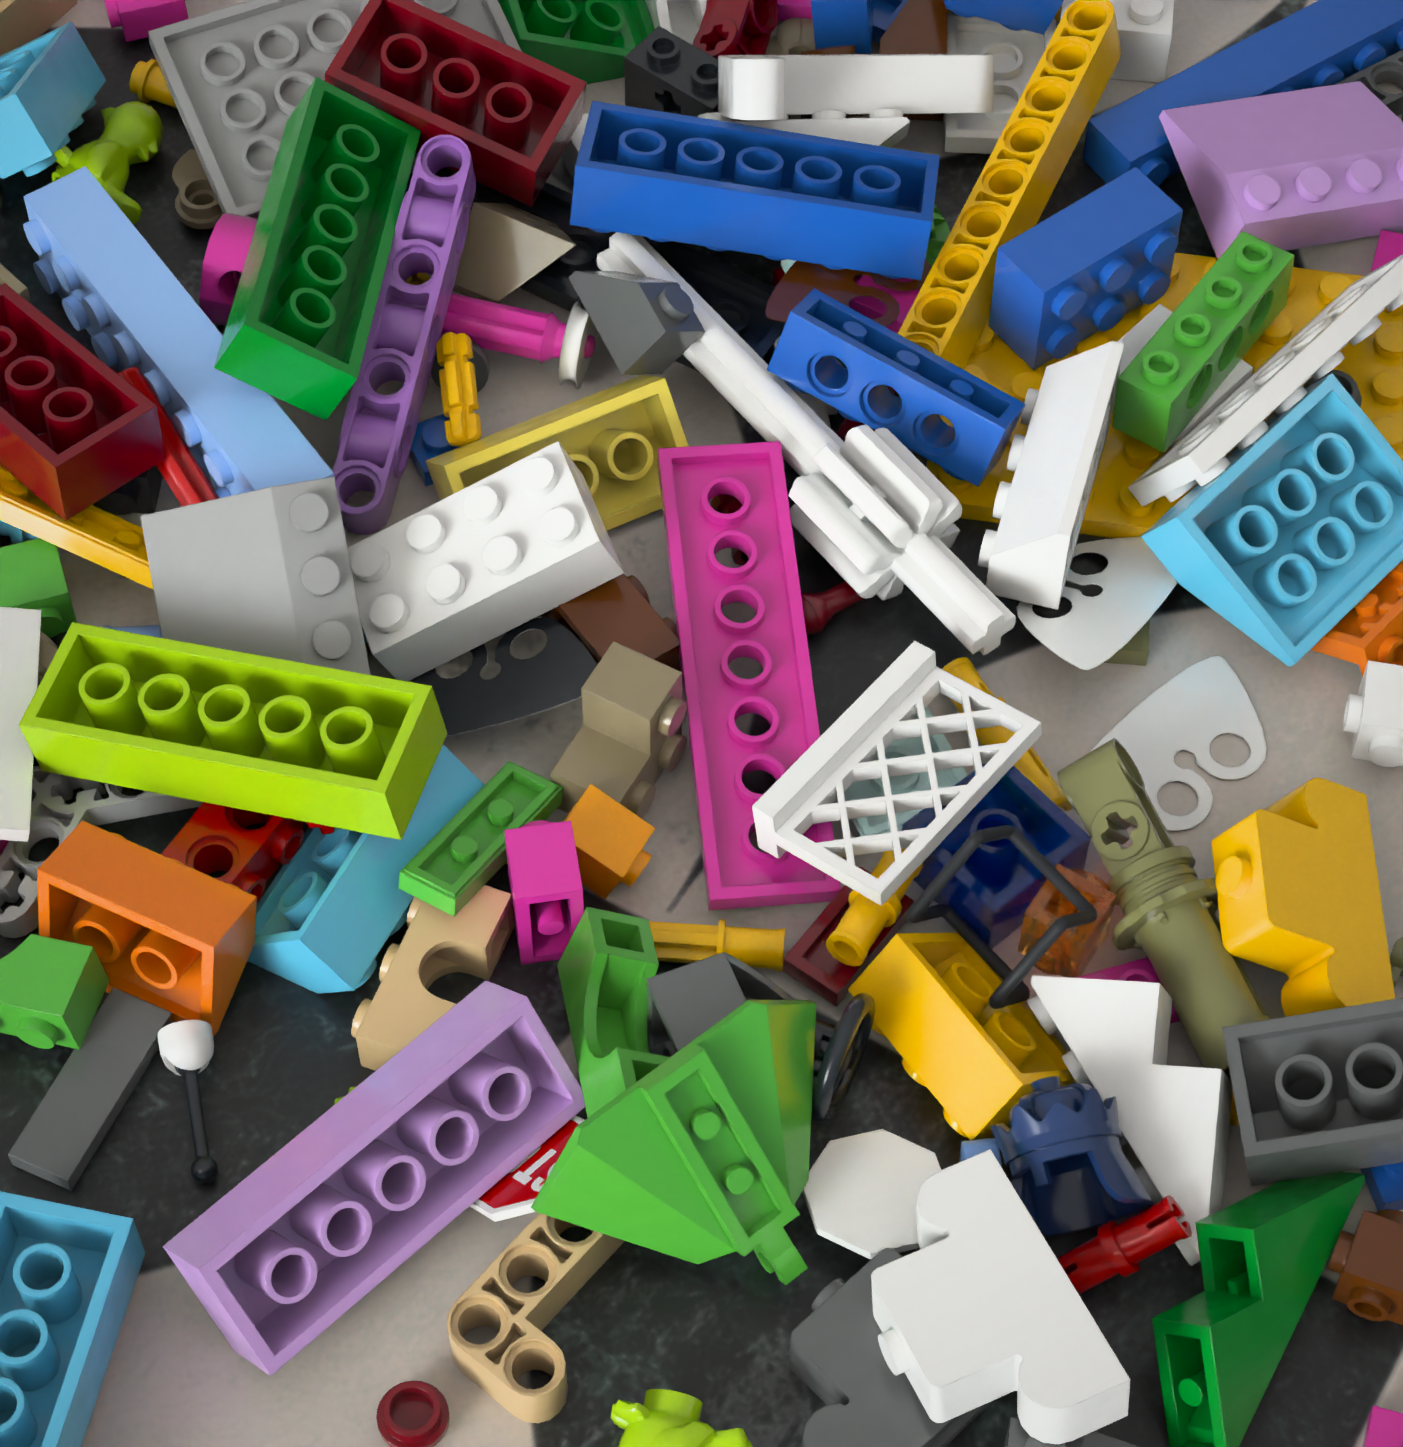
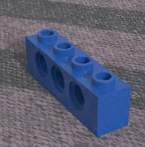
(925, 382)

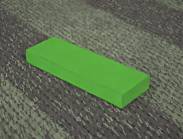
(473, 841)

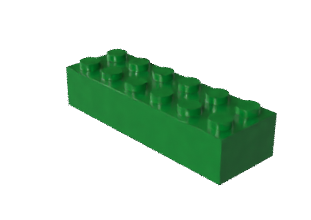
(319, 251)

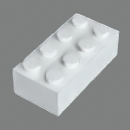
(480, 563)

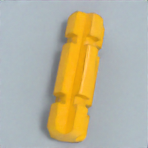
(458, 389)

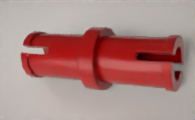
(1125, 1244)

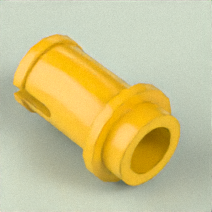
(150, 84)

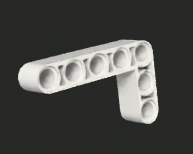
(853, 83)

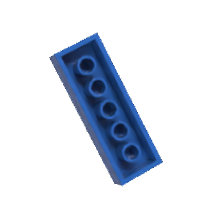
(755, 190)

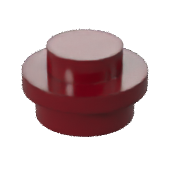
(413, 1415)

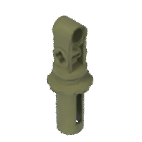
(1162, 901)

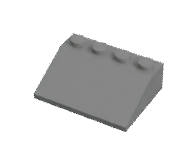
(259, 575)

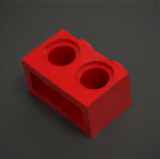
(219, 842)

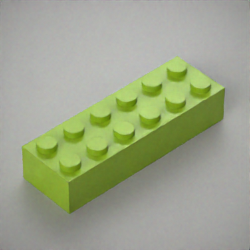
(236, 729)

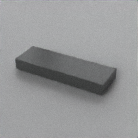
(90, 1090)

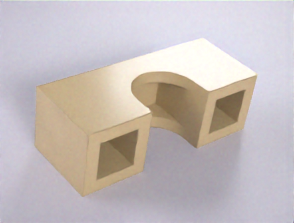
(431, 948)

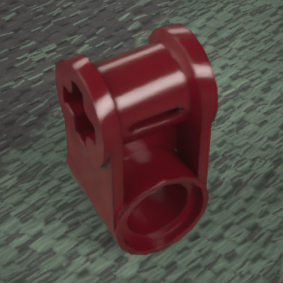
(737, 27)

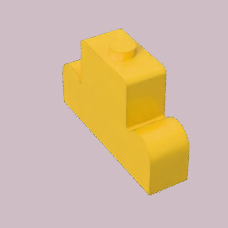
(1307, 897)

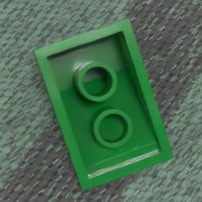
(580, 35)

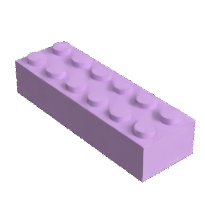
(377, 1176)

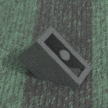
(639, 318)

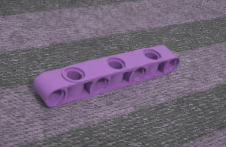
(404, 333)

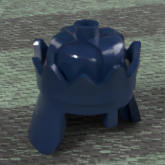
(1069, 1158)

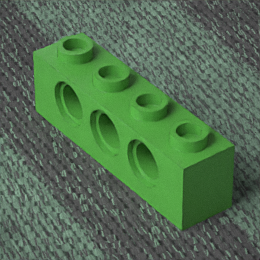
(1202, 341)

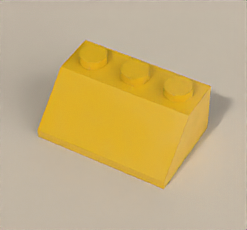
(938, 1016)

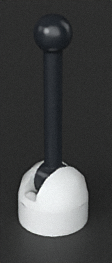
(186, 1052)

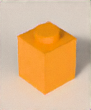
(608, 841)

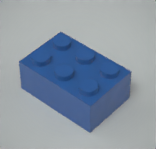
(1084, 268)

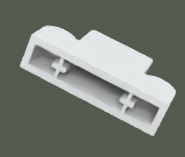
(993, 1313)

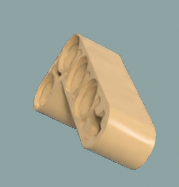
(523, 1316)

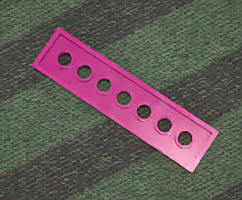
(709, 641)

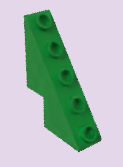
(1257, 1279)

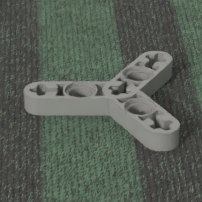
(56, 819)

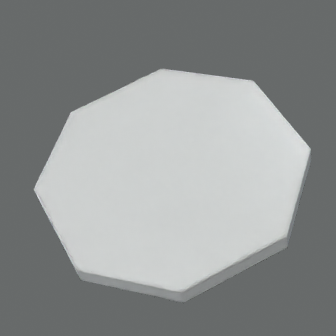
(867, 1191)

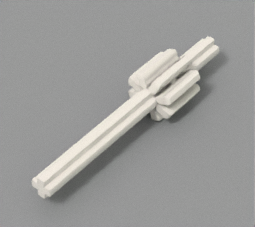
(856, 499)

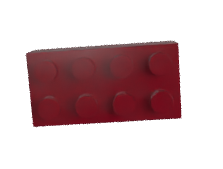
(463, 85)
(65, 415)

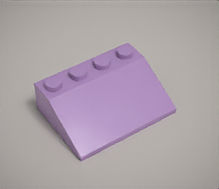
(1292, 165)

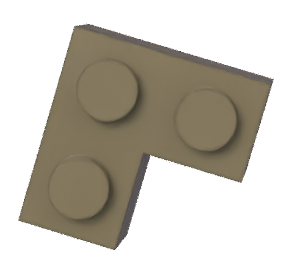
(627, 731)

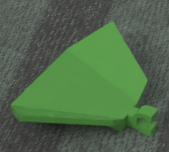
(702, 1146)

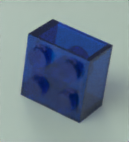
(997, 878)

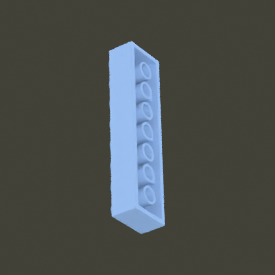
(150, 322)

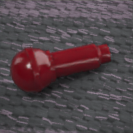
(820, 607)

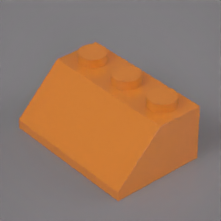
(151, 920)

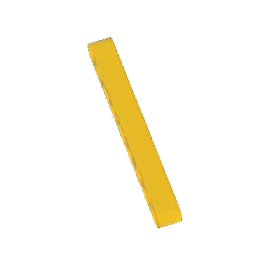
(1016, 180)

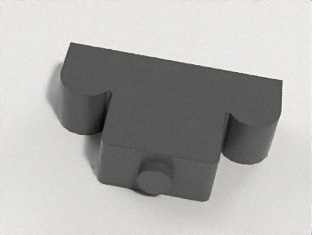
(843, 1365)

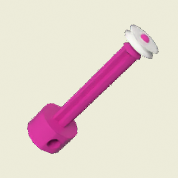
(485, 322)

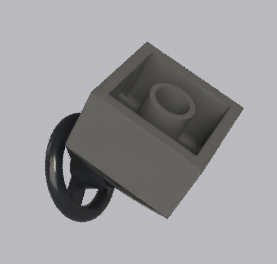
(702, 993)

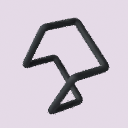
(1012, 988)

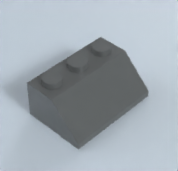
(1319, 1090)

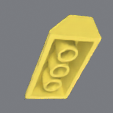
(606, 435)

